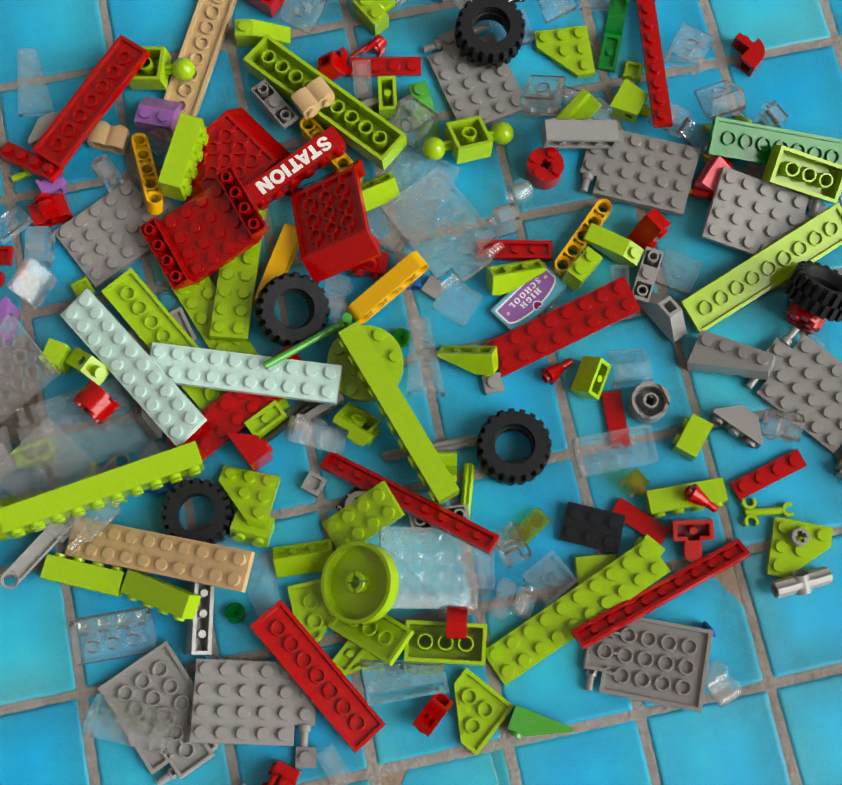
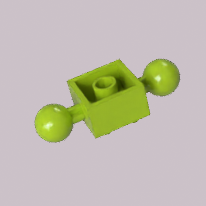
(158, 67)
(467, 140)

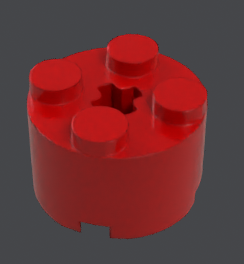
(544, 168)
(810, 323)
(97, 401)

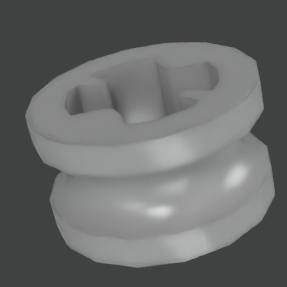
(805, 540)

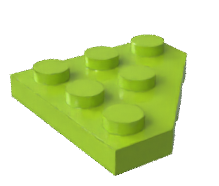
(567, 49)
(250, 493)
(784, 556)
(310, 607)
(478, 710)

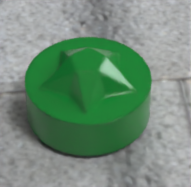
(402, 337)
(235, 613)

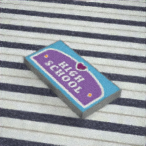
(529, 300)

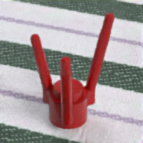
(375, 45)

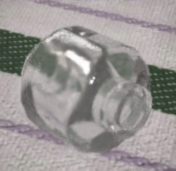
(519, 191)

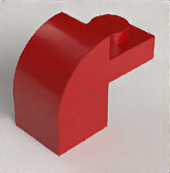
(751, 53)
(334, 64)
(456, 622)
(432, 713)

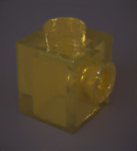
(634, 483)

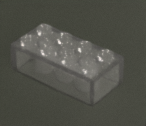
(615, 451)

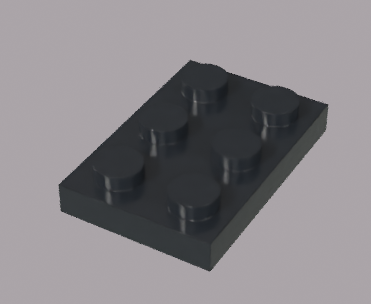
(592, 527)

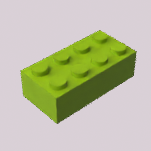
(183, 157)
(804, 174)
(432, 647)

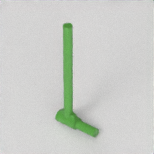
(343, 323)

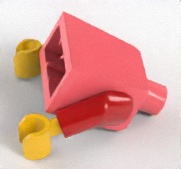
(707, 180)

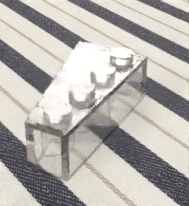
(424, 371)
(401, 681)

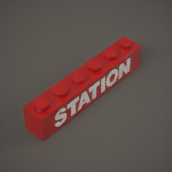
(296, 168)

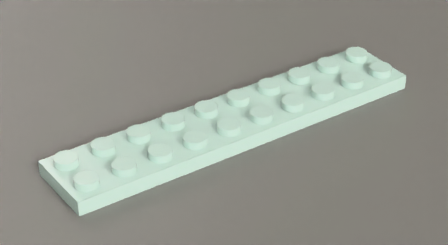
(133, 368)
(247, 373)

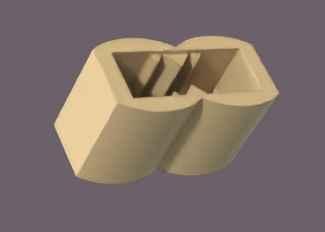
(313, 97)
(109, 138)

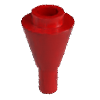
(552, 373)
(697, 496)

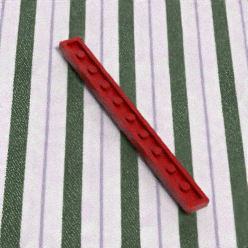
(654, 64)
(413, 503)
(660, 594)

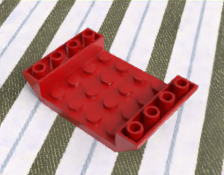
(240, 142)
(333, 223)
(205, 231)

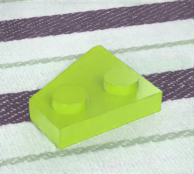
(350, 657)

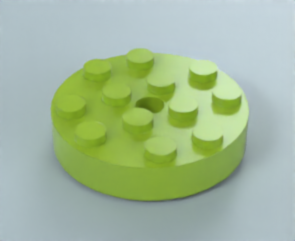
(388, 350)
(355, 600)

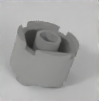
(649, 392)

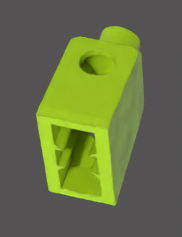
(630, 102)
(91, 367)

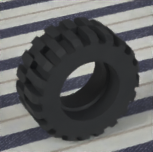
(483, 52)
(309, 291)
(521, 423)

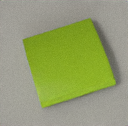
(589, 565)

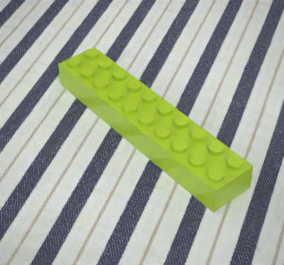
(352, 119)
(398, 412)
(101, 489)

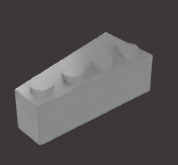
(729, 357)

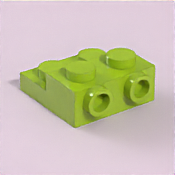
(360, 424)

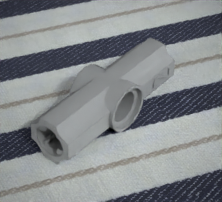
(801, 582)

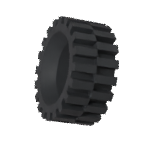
(816, 290)
(205, 488)

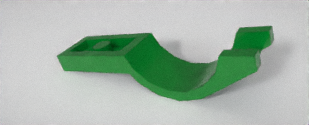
(613, 35)

